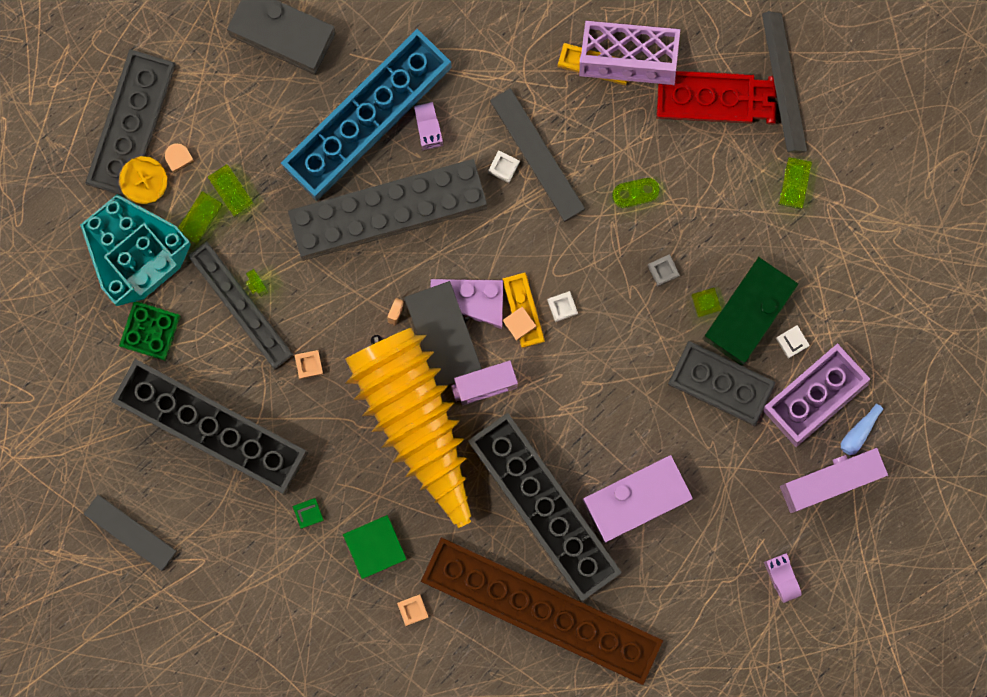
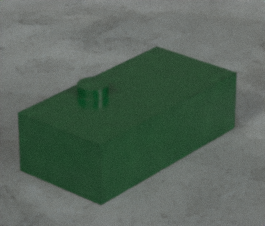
(750, 311)

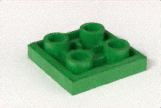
(149, 331)
(374, 547)

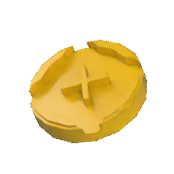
(143, 180)

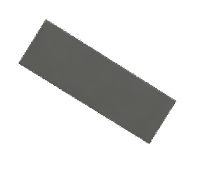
(130, 118)

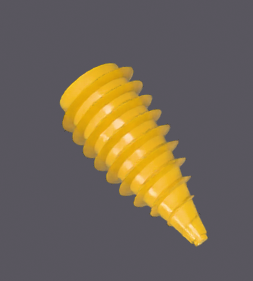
(412, 415)

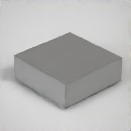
(663, 270)

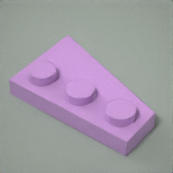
(478, 299)

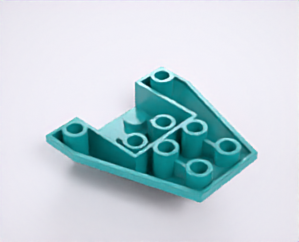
(132, 249)

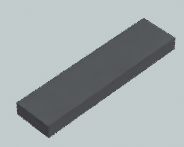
(130, 532)

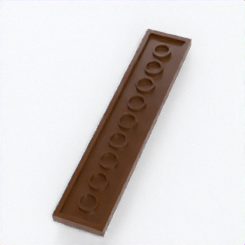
(542, 611)

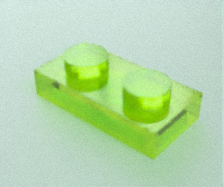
(795, 183)
(230, 190)
(200, 217)

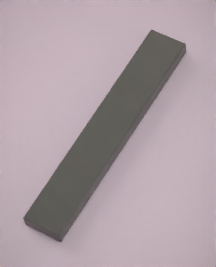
(784, 82)
(537, 155)
(240, 305)

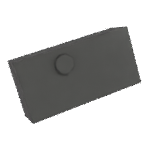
(282, 32)

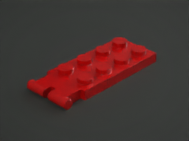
(717, 98)

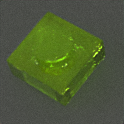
(255, 283)
(706, 302)

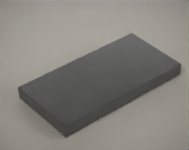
(440, 318)
(721, 383)

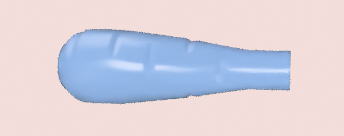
(857, 436)

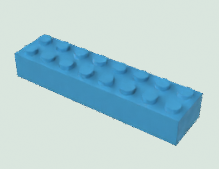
(366, 115)

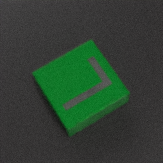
(308, 513)

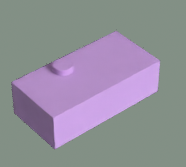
(816, 395)
(834, 480)
(637, 499)

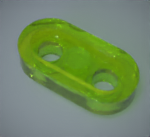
(636, 193)

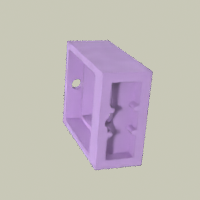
(484, 383)

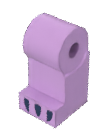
(428, 126)
(783, 577)

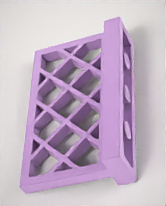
(628, 67)

